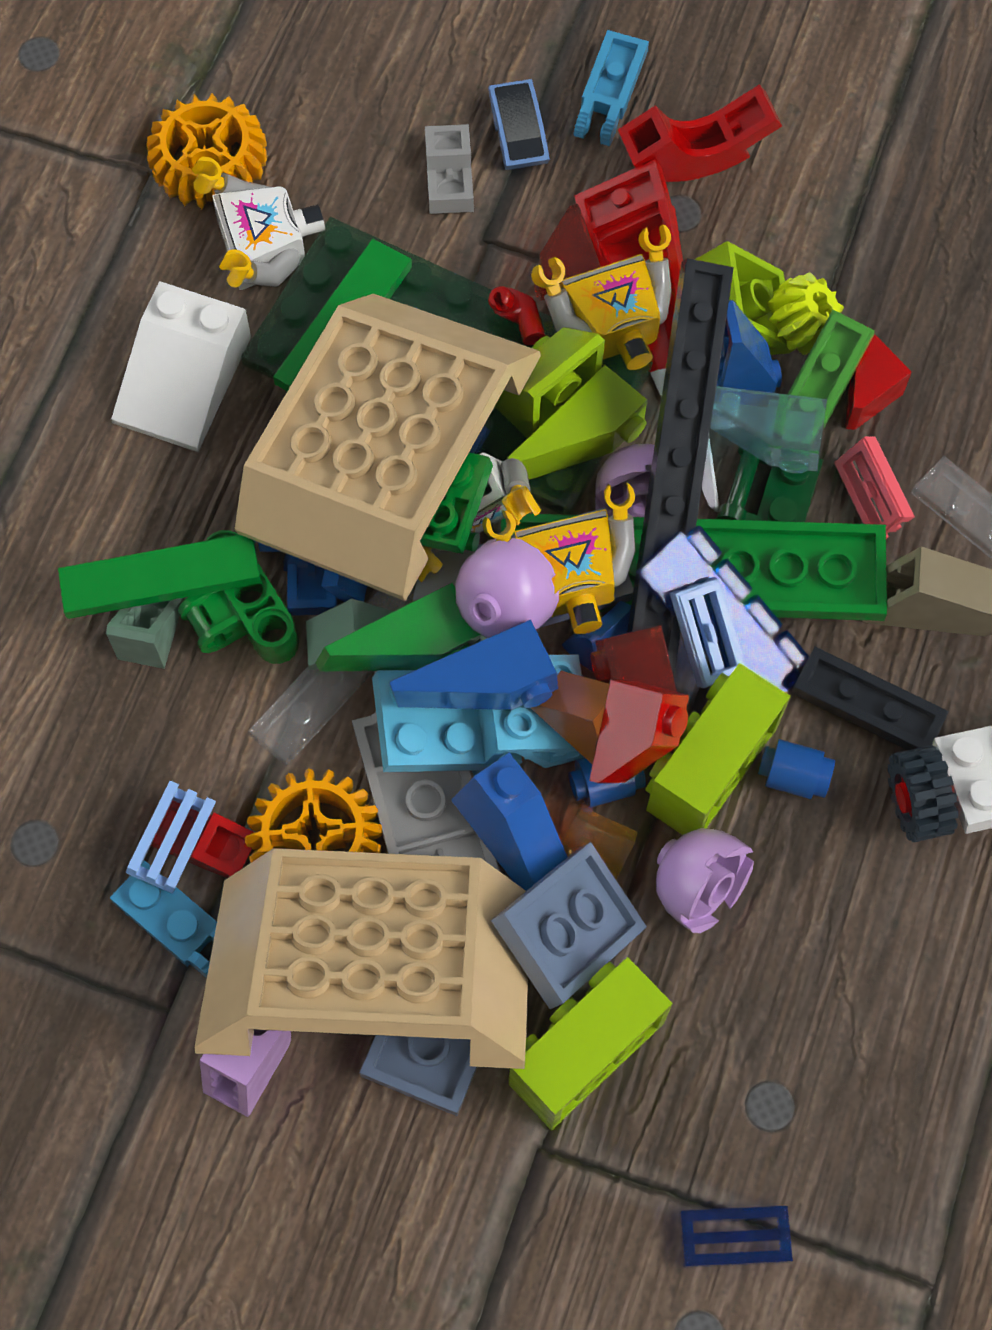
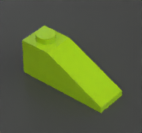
(585, 426)

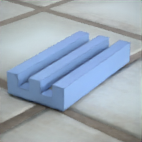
(690, 633)
(188, 801)

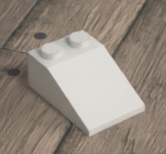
(181, 365)

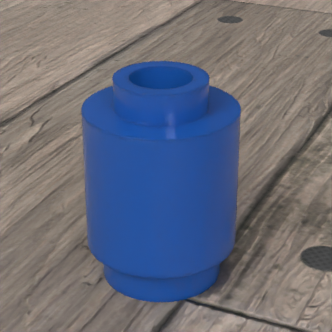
(796, 769)
(600, 793)

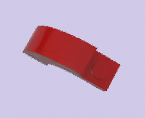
(701, 145)

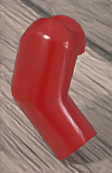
(518, 309)

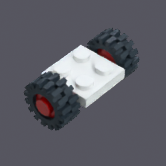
(942, 784)

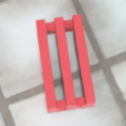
(877, 484)

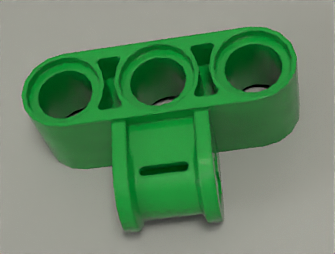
(235, 619)

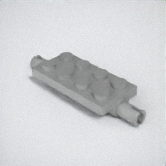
(417, 805)

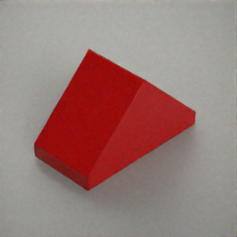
(875, 383)

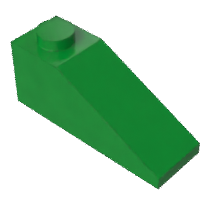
(404, 638)

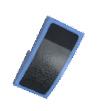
(518, 124)

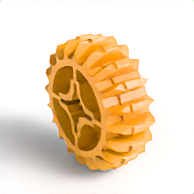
(204, 131)
(310, 795)

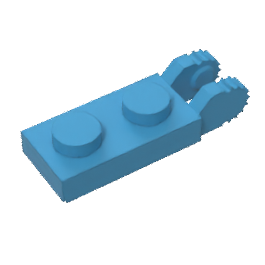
(611, 83)
(169, 919)

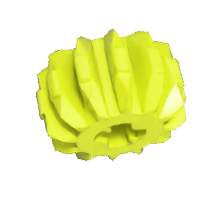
(801, 310)

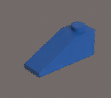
(746, 356)
(491, 674)
(512, 821)

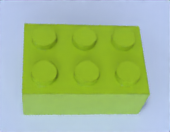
(715, 750)
(589, 1041)

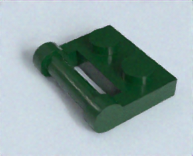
(784, 498)

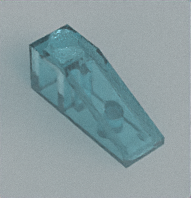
(772, 426)

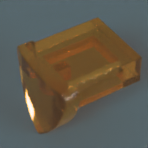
(608, 837)

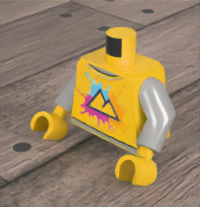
(616, 301)
(587, 555)

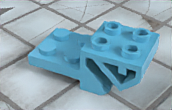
(465, 737)

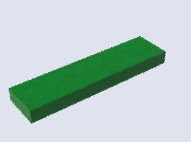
(375, 272)
(158, 576)

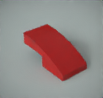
(219, 847)

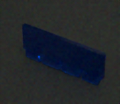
(686, 562)

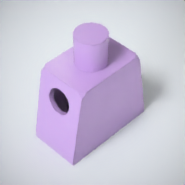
(242, 1079)

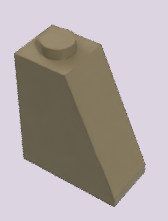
(938, 594)

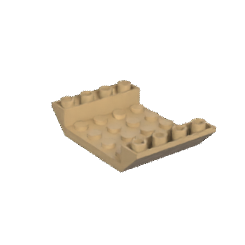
(374, 439)
(365, 952)

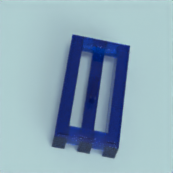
(690, 1239)

